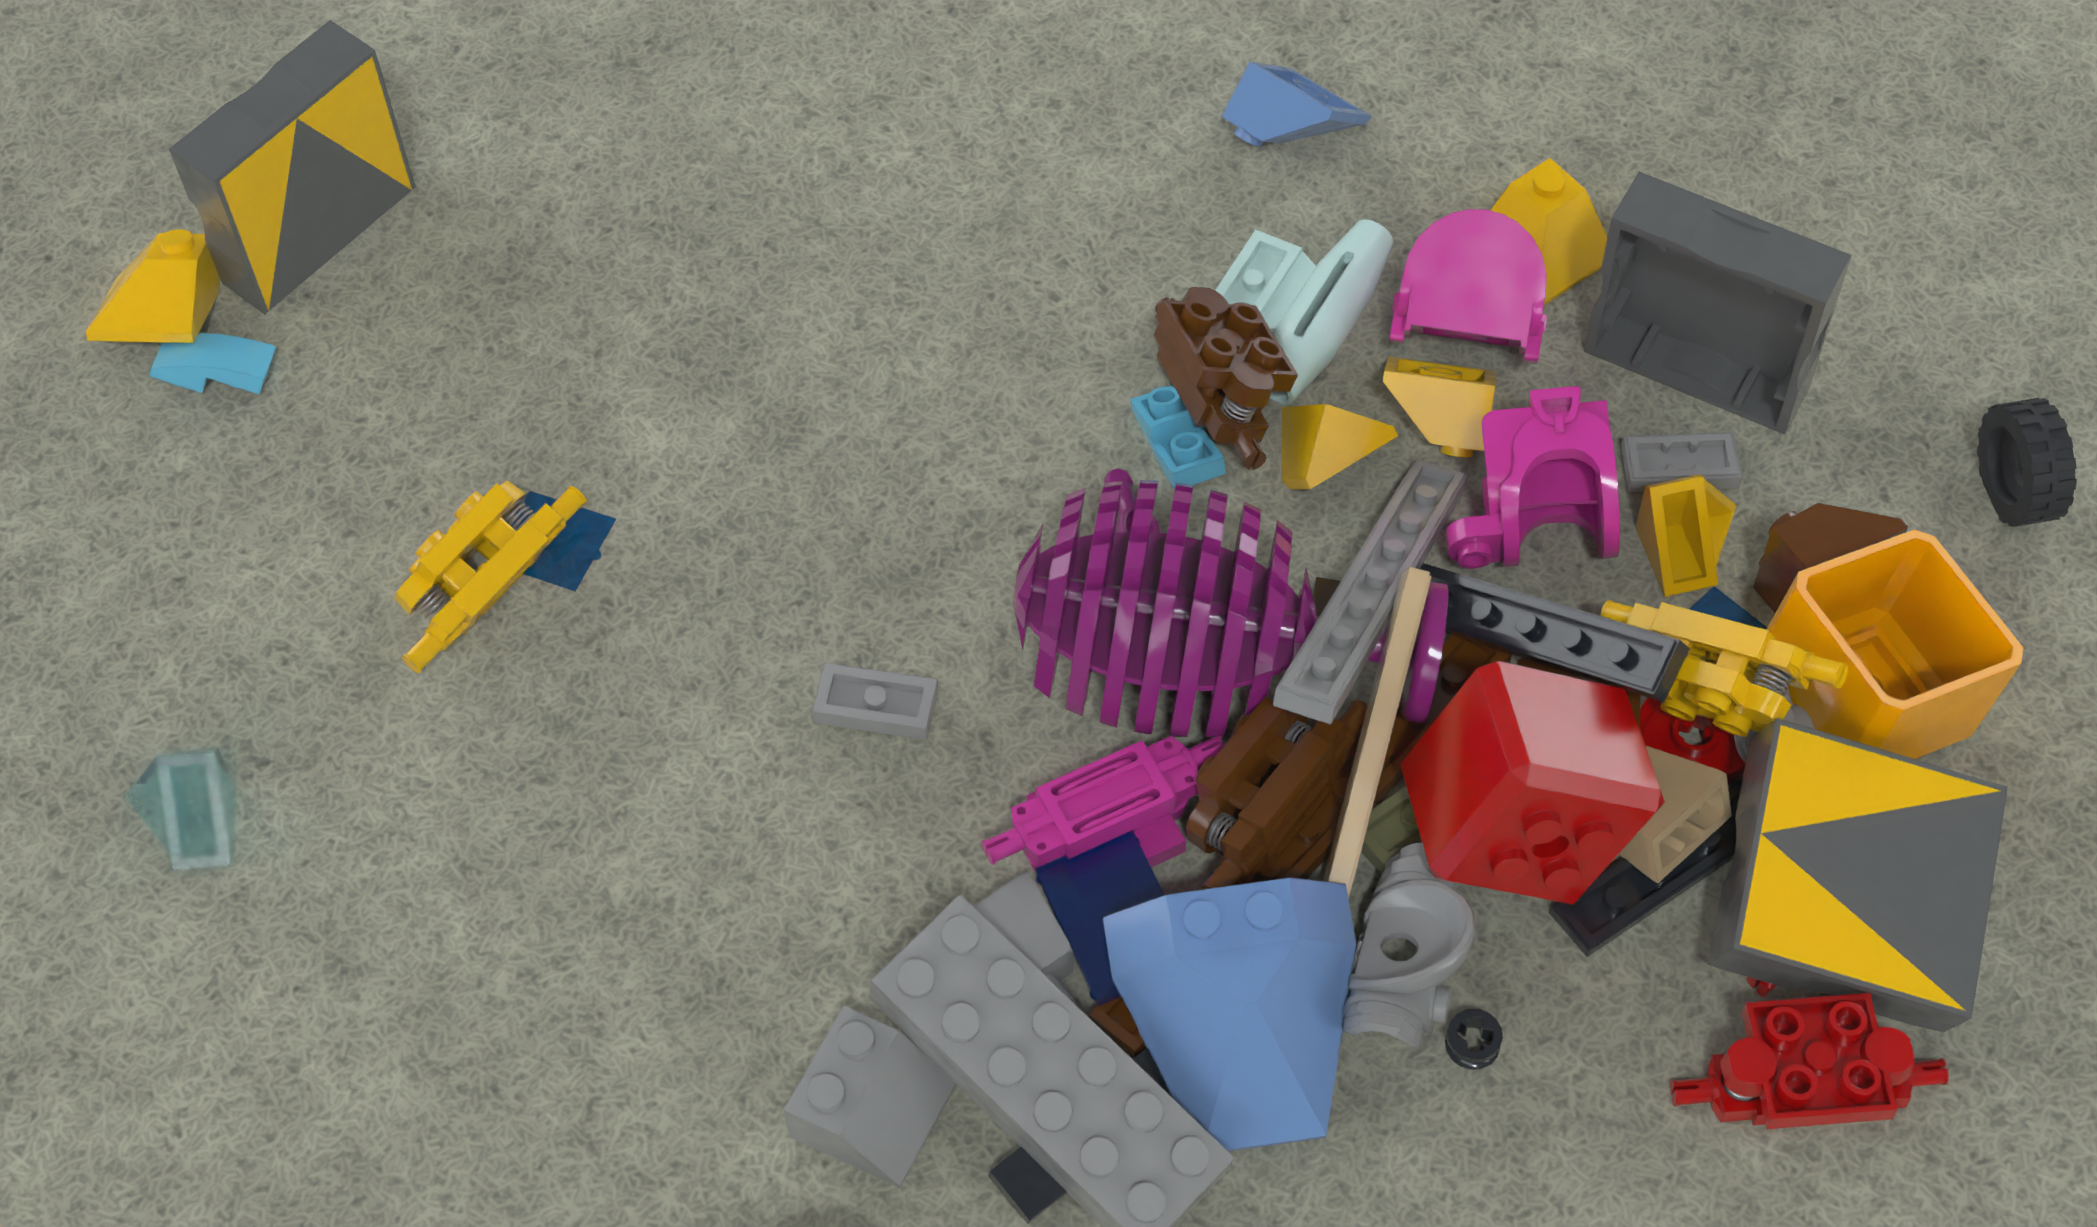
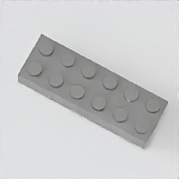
(1047, 1073)

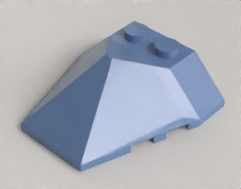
(1241, 1002)

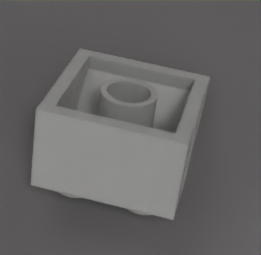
(868, 1097)

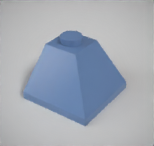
(1286, 106)

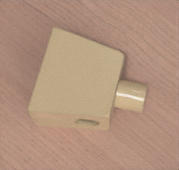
(1692, 811)

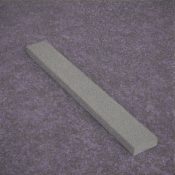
(1366, 595)

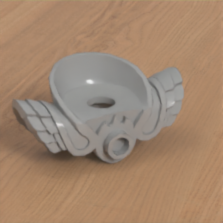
(1408, 994)

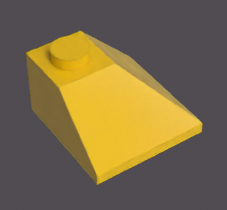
(1560, 221)
(160, 293)
(1443, 401)

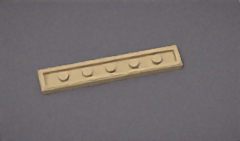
(1377, 727)

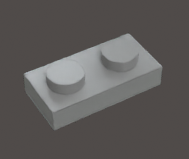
(875, 701)

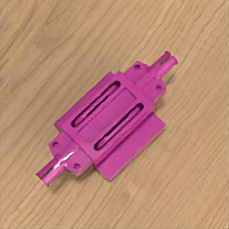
(1119, 793)

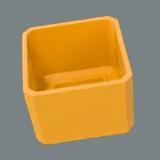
(1915, 641)

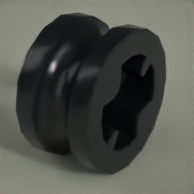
(1458, 1047)

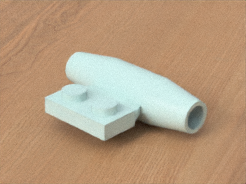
(1308, 303)

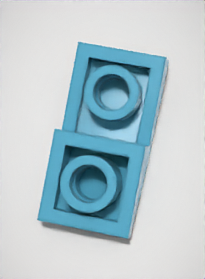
(219, 357)
(1179, 445)

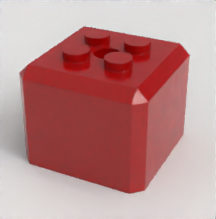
(1530, 782)

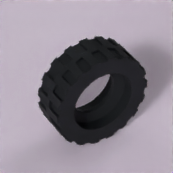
(2027, 461)

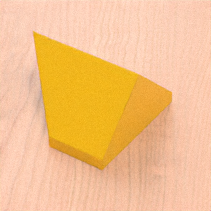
(1324, 441)
(1684, 532)

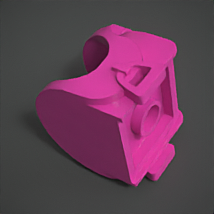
(1474, 281)
(1541, 469)

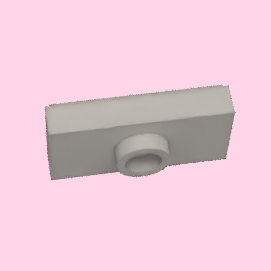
(1676, 456)

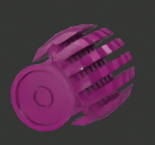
(1181, 611)

